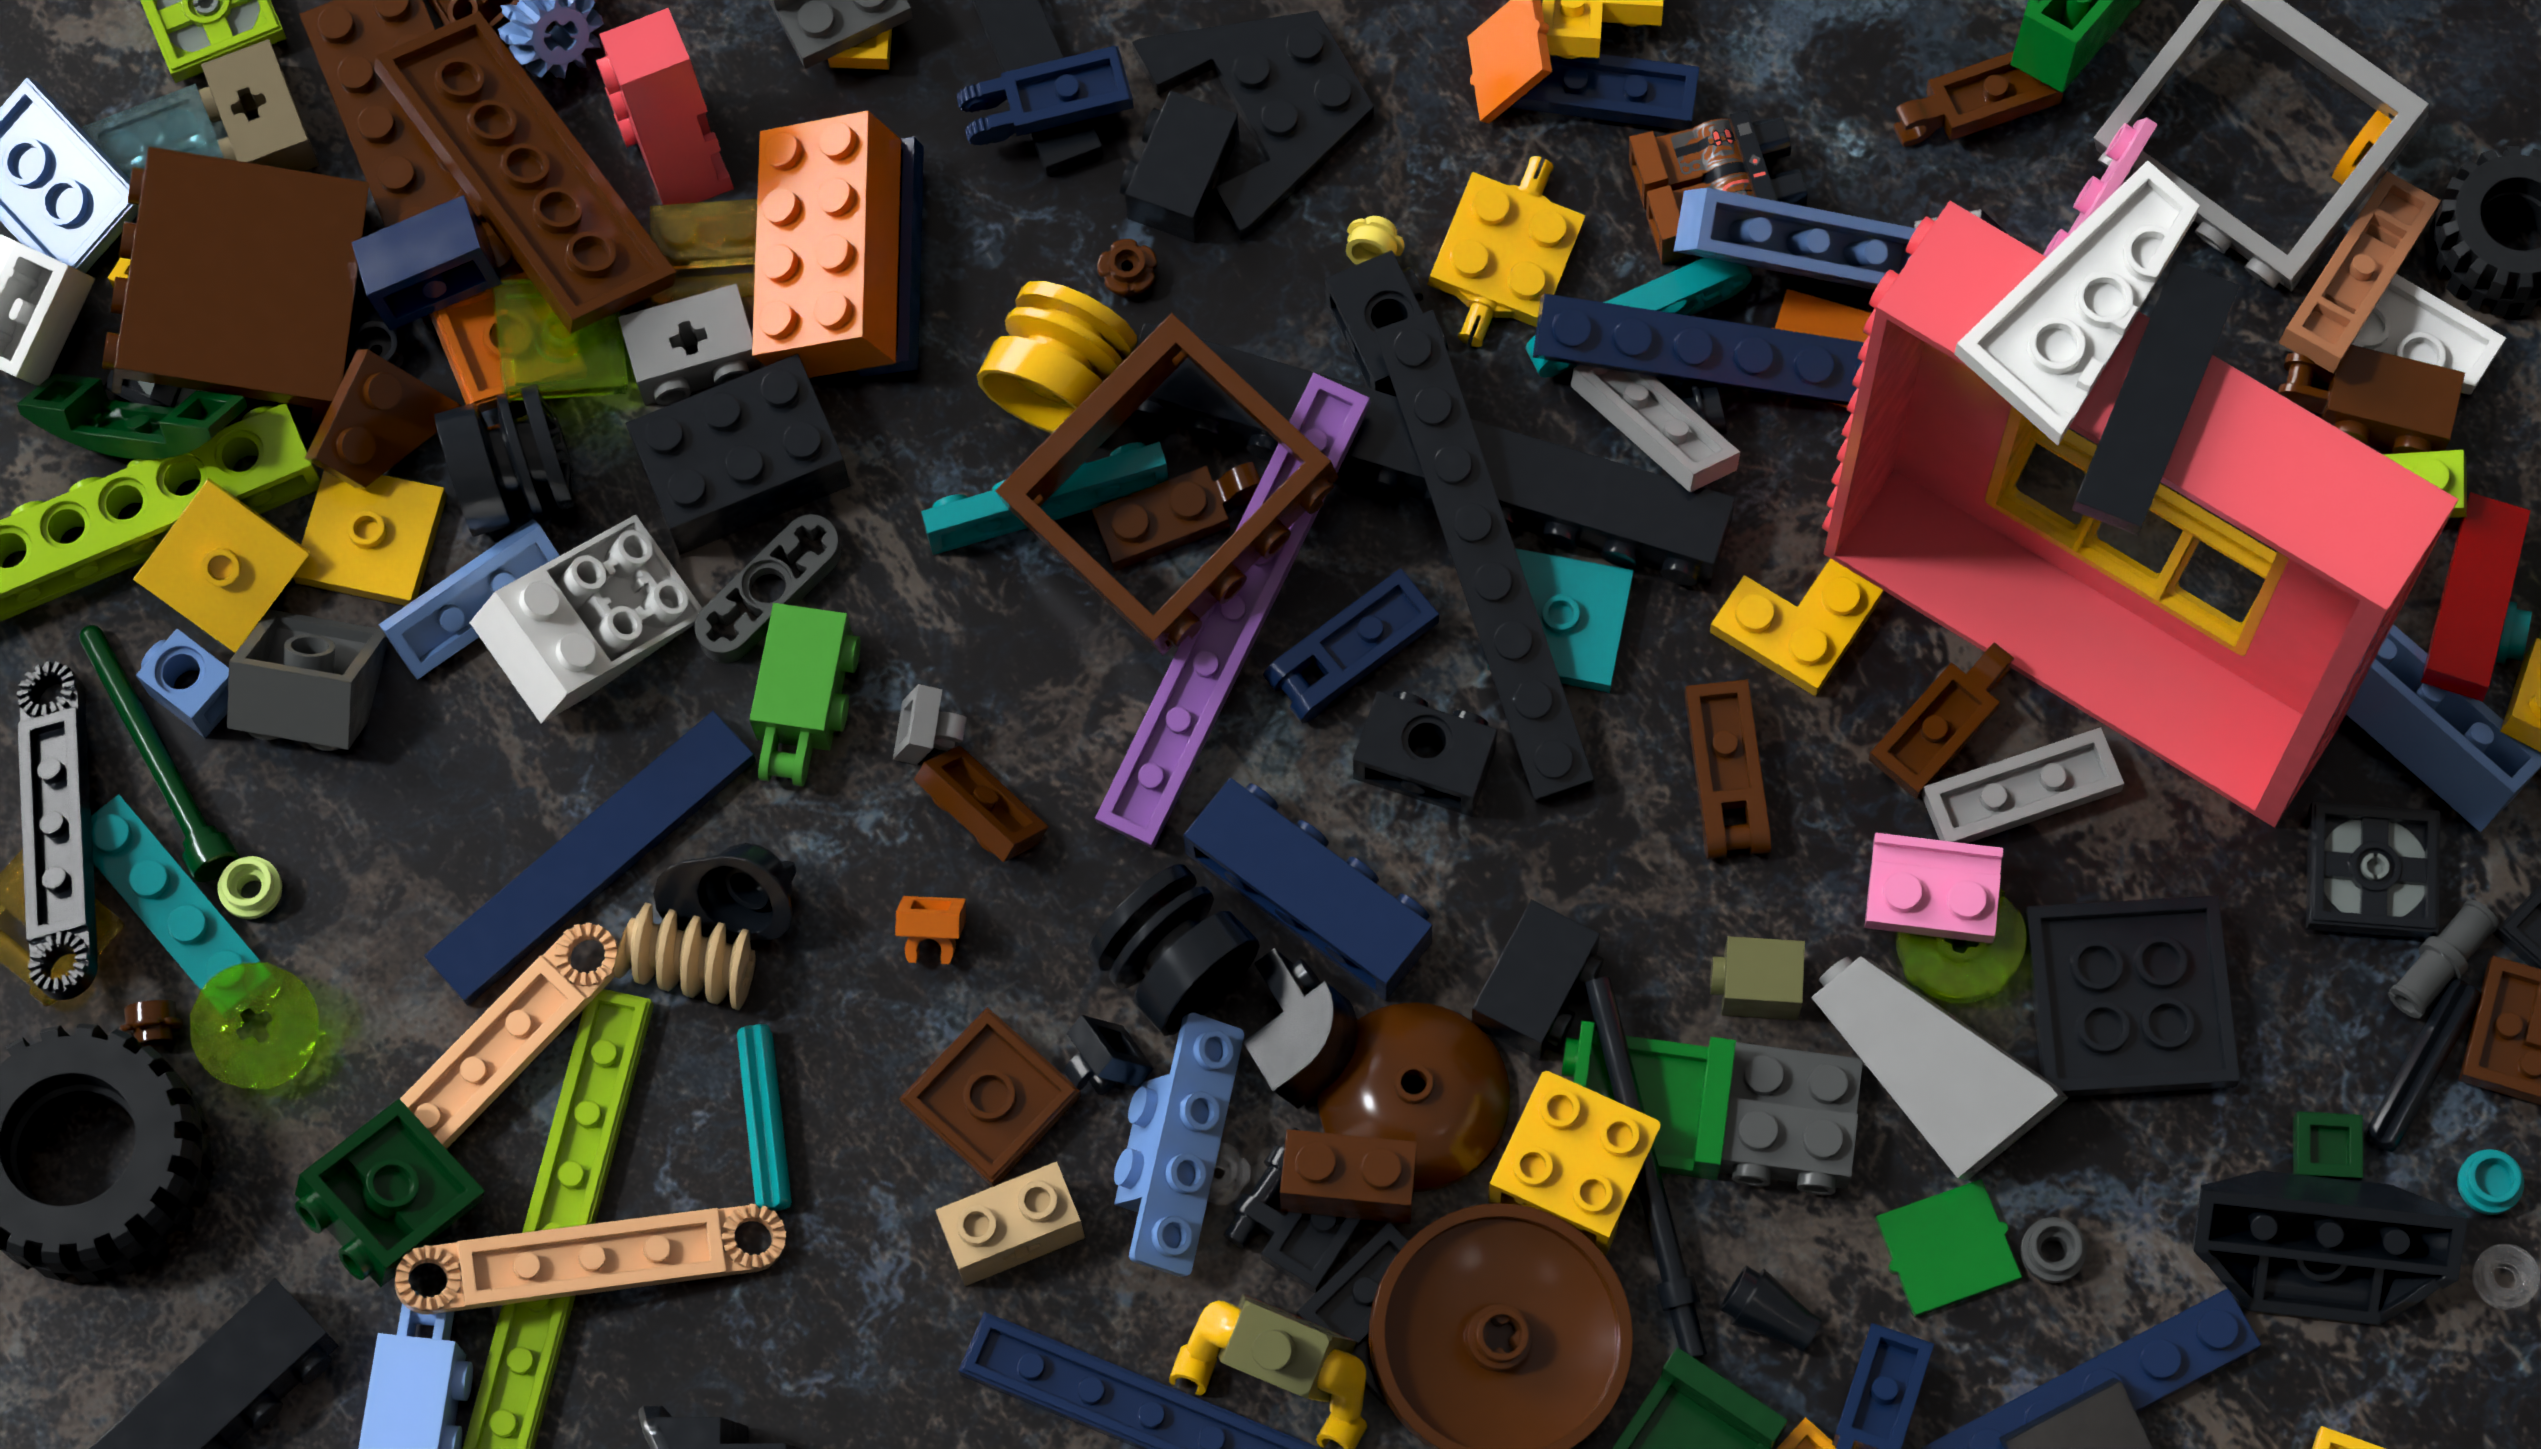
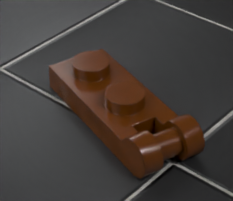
(1727, 766)

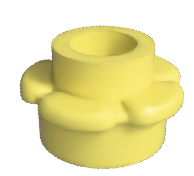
(1372, 238)

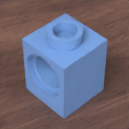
(202, 703)

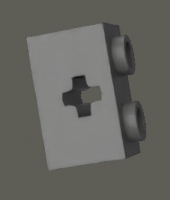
(661, 334)

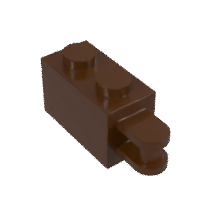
(2380, 398)

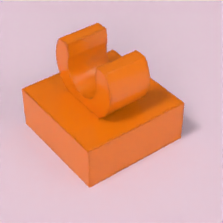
(930, 919)

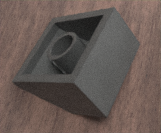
(305, 680)

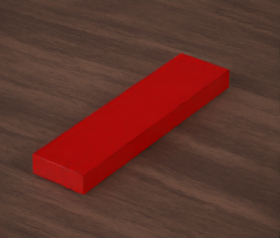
(2476, 597)

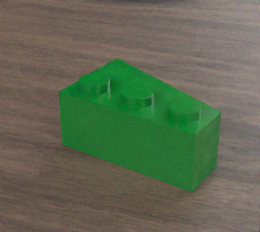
(2064, 36)

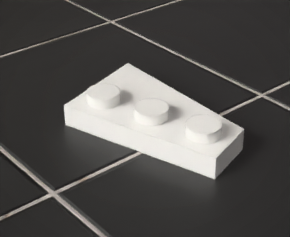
(2429, 330)

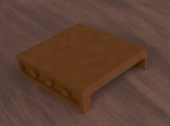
(237, 279)

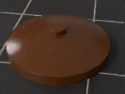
(1500, 1331)

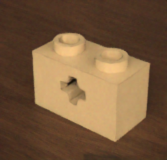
(1010, 1223)

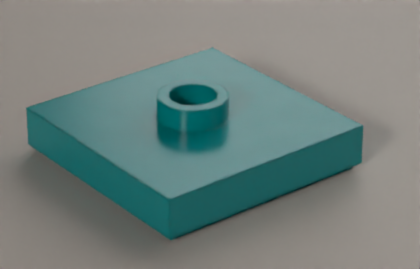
(1580, 614)

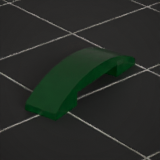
(82, 415)

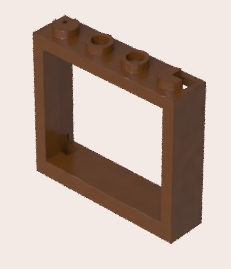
(1100, 417)

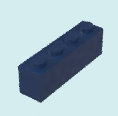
(1309, 887)

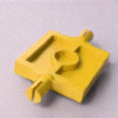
(1505, 249)

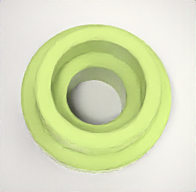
(241, 872)

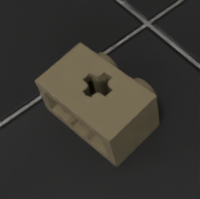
(255, 84)

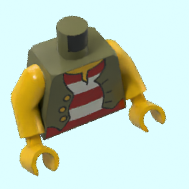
(1283, 1353)

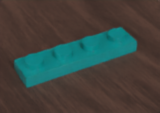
(968, 520)
(163, 894)

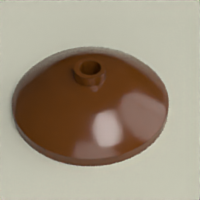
(1452, 1119)

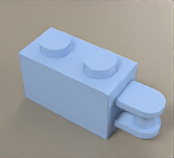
(416, 1387)

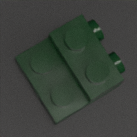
(385, 1193)

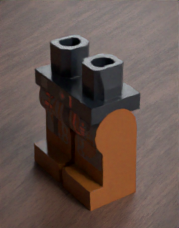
(1715, 156)

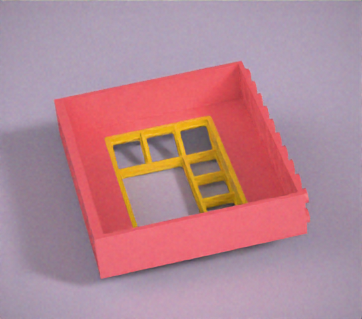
(1939, 524)

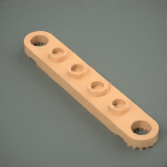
(509, 1035)
(590, 1259)

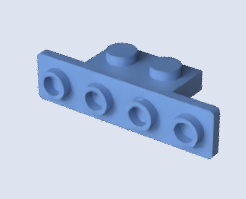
(1176, 1144)

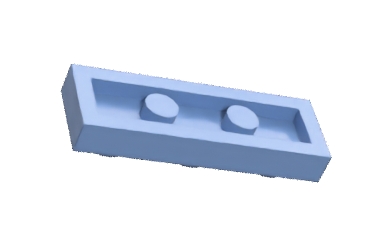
(439, 619)

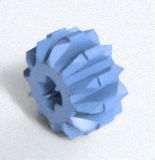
(554, 49)

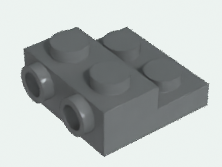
(831, 26)
(1791, 1118)

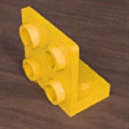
(1574, 1157)

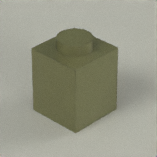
(1759, 978)

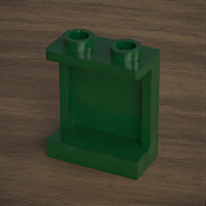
(1700, 1411)

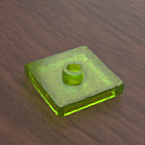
(541, 351)

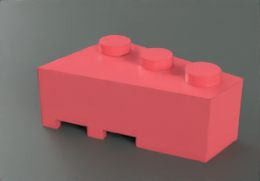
(662, 108)

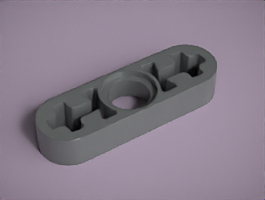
(810, 566)

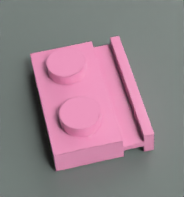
(1934, 888)

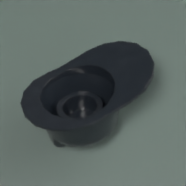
(737, 887)

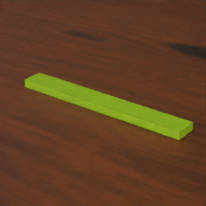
(564, 1195)

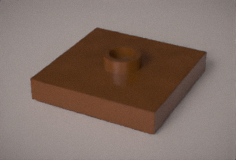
(990, 1097)

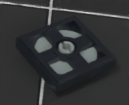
(2373, 870)

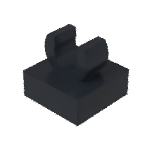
(1105, 1056)

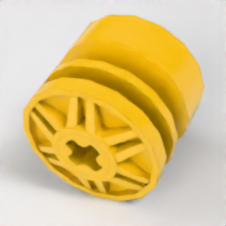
(1055, 354)

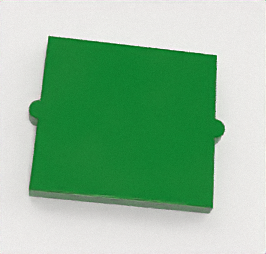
(1948, 1248)

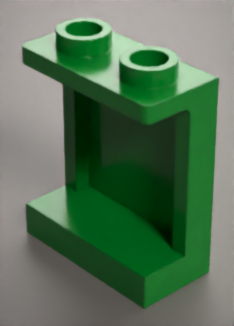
(1678, 1086)

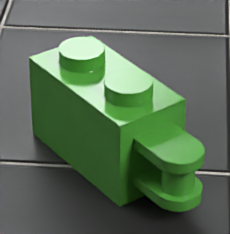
(801, 687)

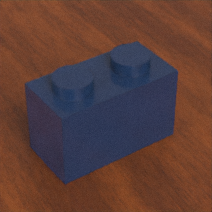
(426, 263)

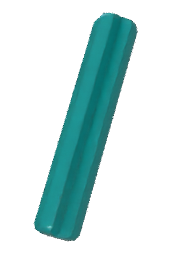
(764, 1117)

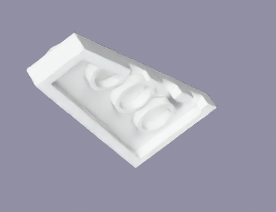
(2072, 311)

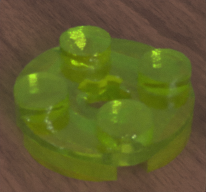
(1970, 975)
(246, 1061)

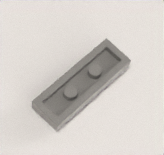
(1658, 424)
(2023, 788)

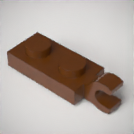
(1973, 101)
(1172, 513)
(1941, 722)

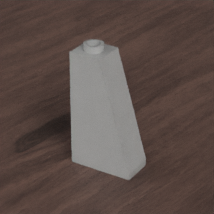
(1941, 1073)

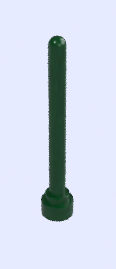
(205, 847)

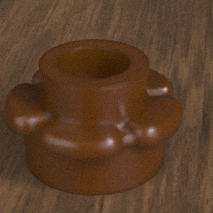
(1131, 282)
(152, 1022)

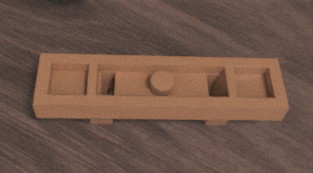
(2359, 272)

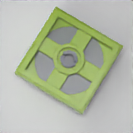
(208, 29)

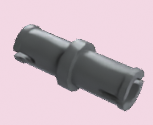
(2443, 958)

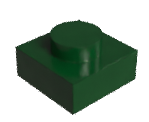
(2328, 1145)

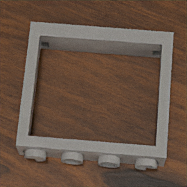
(2335, 60)

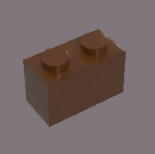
(1348, 1176)

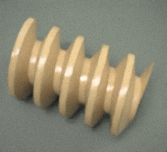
(686, 957)

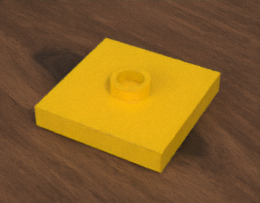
(371, 537)
(221, 565)

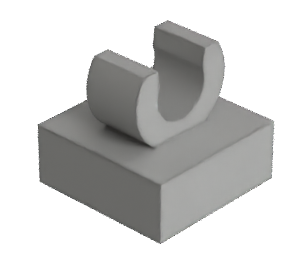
(924, 727)

